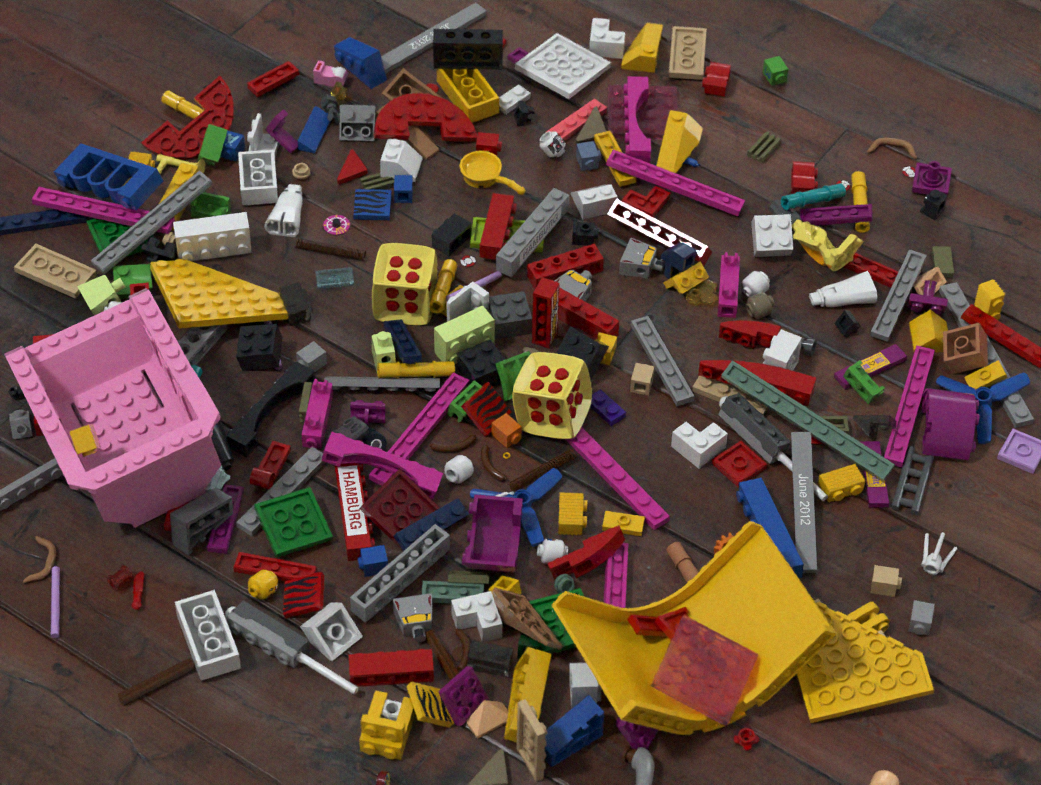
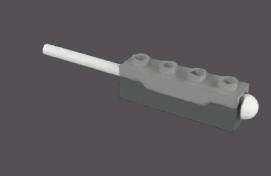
(758, 432)
(277, 640)

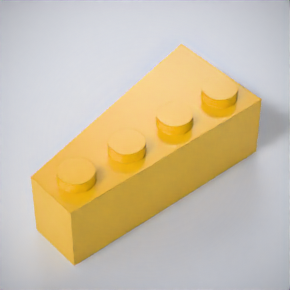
(527, 684)

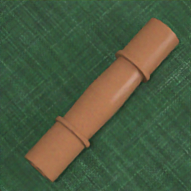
(682, 561)

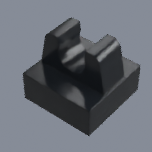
(522, 113)
(847, 323)

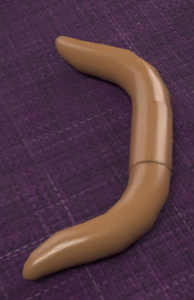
(892, 141)
(49, 562)

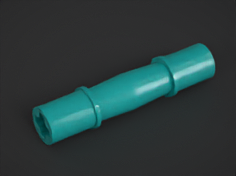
(813, 196)

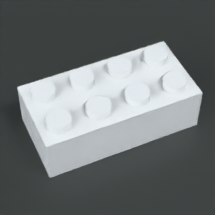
(212, 237)
(207, 635)

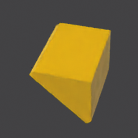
(928, 331)

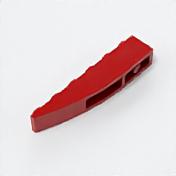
(792, 383)

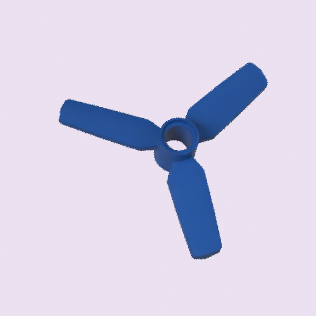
(995, 393)
(531, 494)

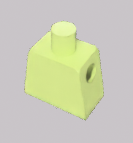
(100, 293)
(383, 346)

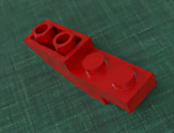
(748, 332)
(595, 552)

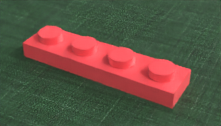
(576, 121)

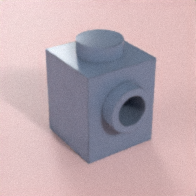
(588, 156)

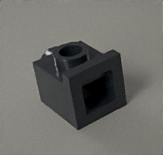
(934, 204)
(584, 233)

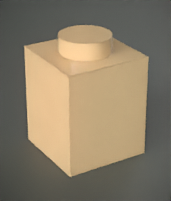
(642, 379)
(885, 581)

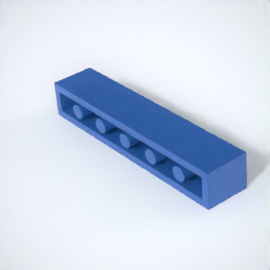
(761, 509)

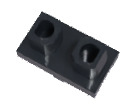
(151, 249)

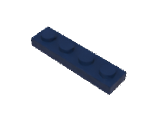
(403, 341)
(443, 517)

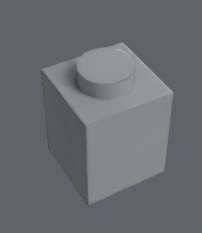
(312, 356)
(921, 618)

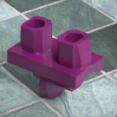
(368, 412)

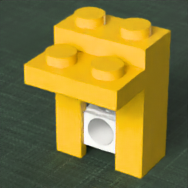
(386, 732)

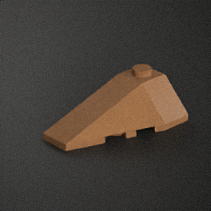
(405, 84)
(419, 140)
(520, 614)

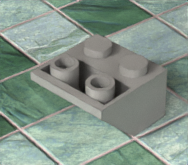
(357, 122)

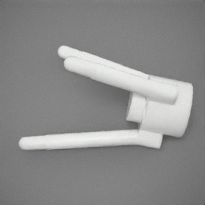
(933, 564)

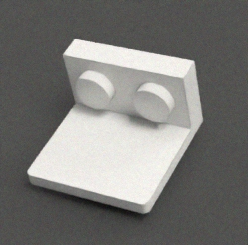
(259, 140)
(467, 300)

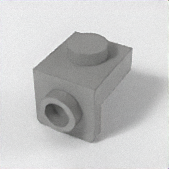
(20, 424)

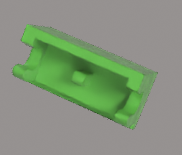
(212, 144)
(210, 205)
(863, 383)
(455, 405)

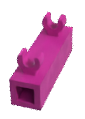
(728, 286)
(317, 414)

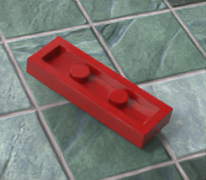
(273, 79)

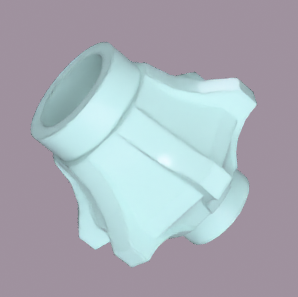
(218, 480)

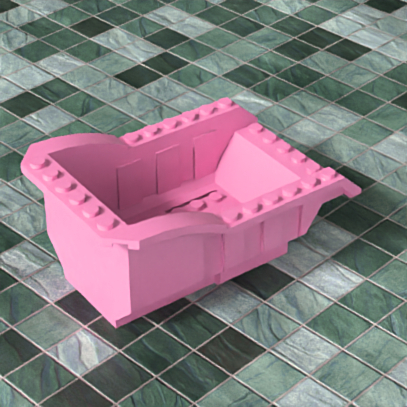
(148, 425)

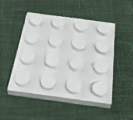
(562, 65)

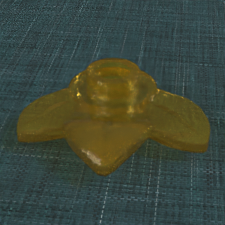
(702, 293)

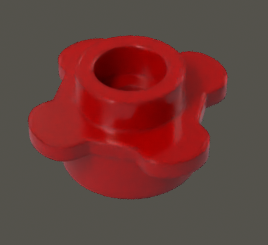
(743, 734)

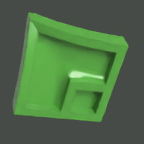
(132, 275)
(508, 372)

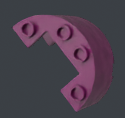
(949, 423)
(494, 534)

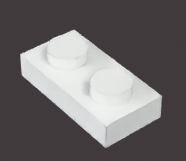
(510, 99)

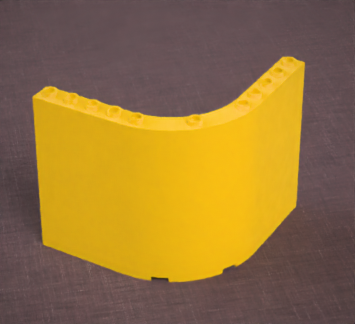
(741, 594)

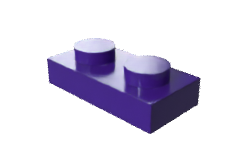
(606, 408)

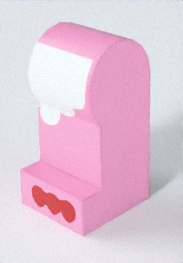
(329, 75)

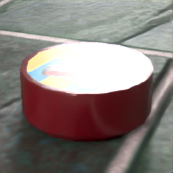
(383, 778)

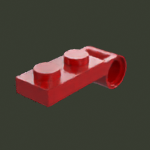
(270, 465)

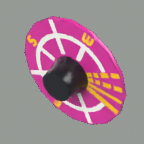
(336, 225)

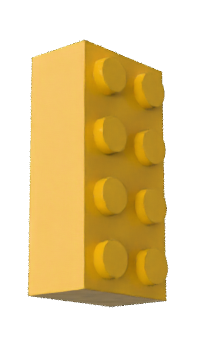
(469, 92)

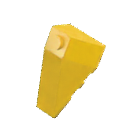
(644, 49)
(679, 140)

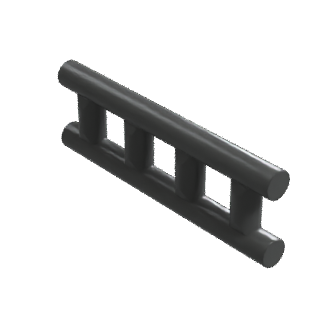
(918, 489)

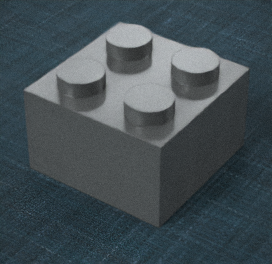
(510, 314)

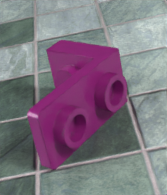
(281, 135)

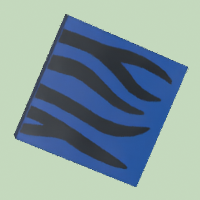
(372, 204)

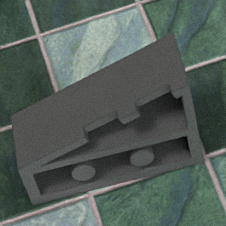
(199, 517)

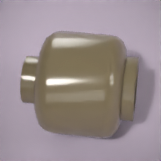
(759, 305)

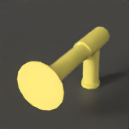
(164, 160)

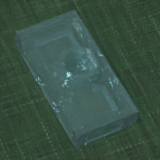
(334, 278)

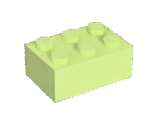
(463, 333)

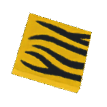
(429, 705)

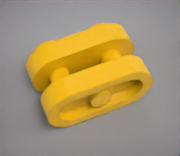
(868, 615)

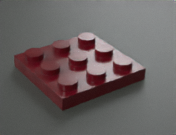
(397, 505)

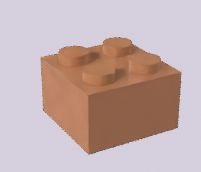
(965, 348)

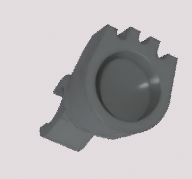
(330, 104)
(809, 346)

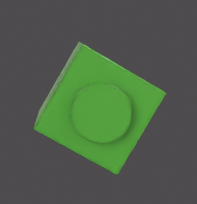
(775, 70)

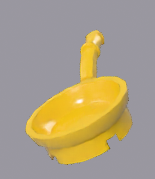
(483, 169)

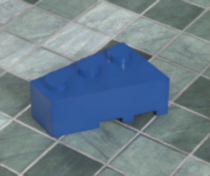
(361, 61)
(574, 731)

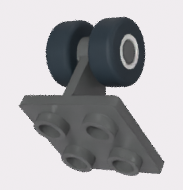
(358, 430)

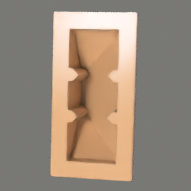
(932, 275)
(487, 718)

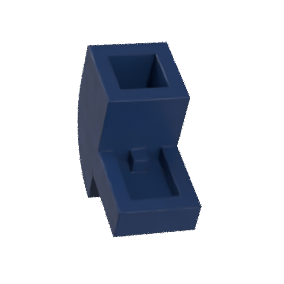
(678, 259)

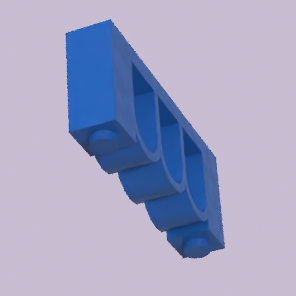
(132, 195)

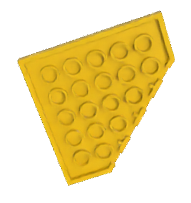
(211, 298)
(860, 671)

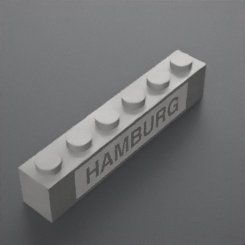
(532, 232)

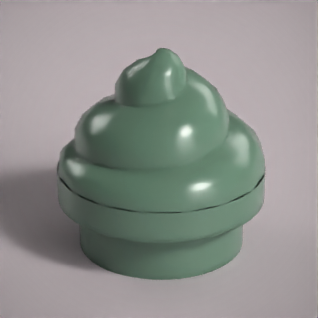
(564, 583)

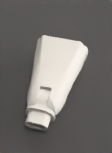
(286, 214)
(854, 290)

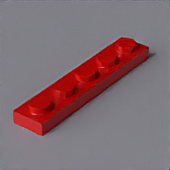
(1003, 334)

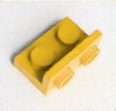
(687, 279)

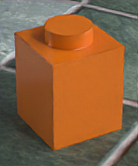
(506, 430)

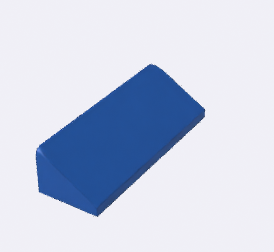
(313, 131)

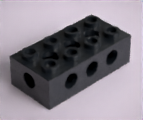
(468, 49)

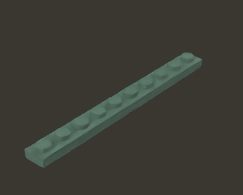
(808, 421)

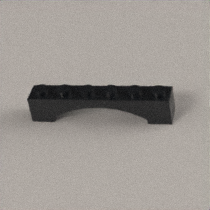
(243, 436)

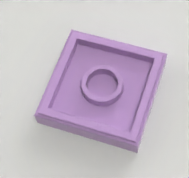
(1021, 451)

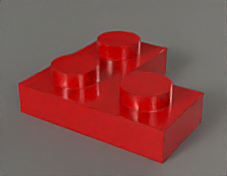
(647, 204)

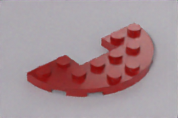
(423, 110)
(187, 143)

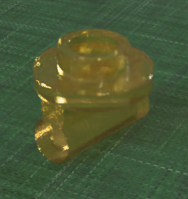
(339, 91)

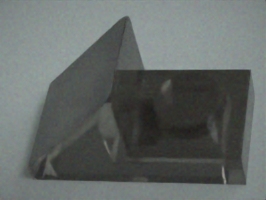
(872, 423)

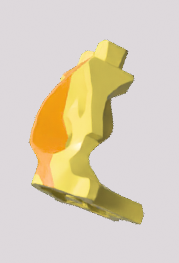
(819, 247)

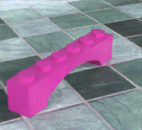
(637, 93)
(346, 450)

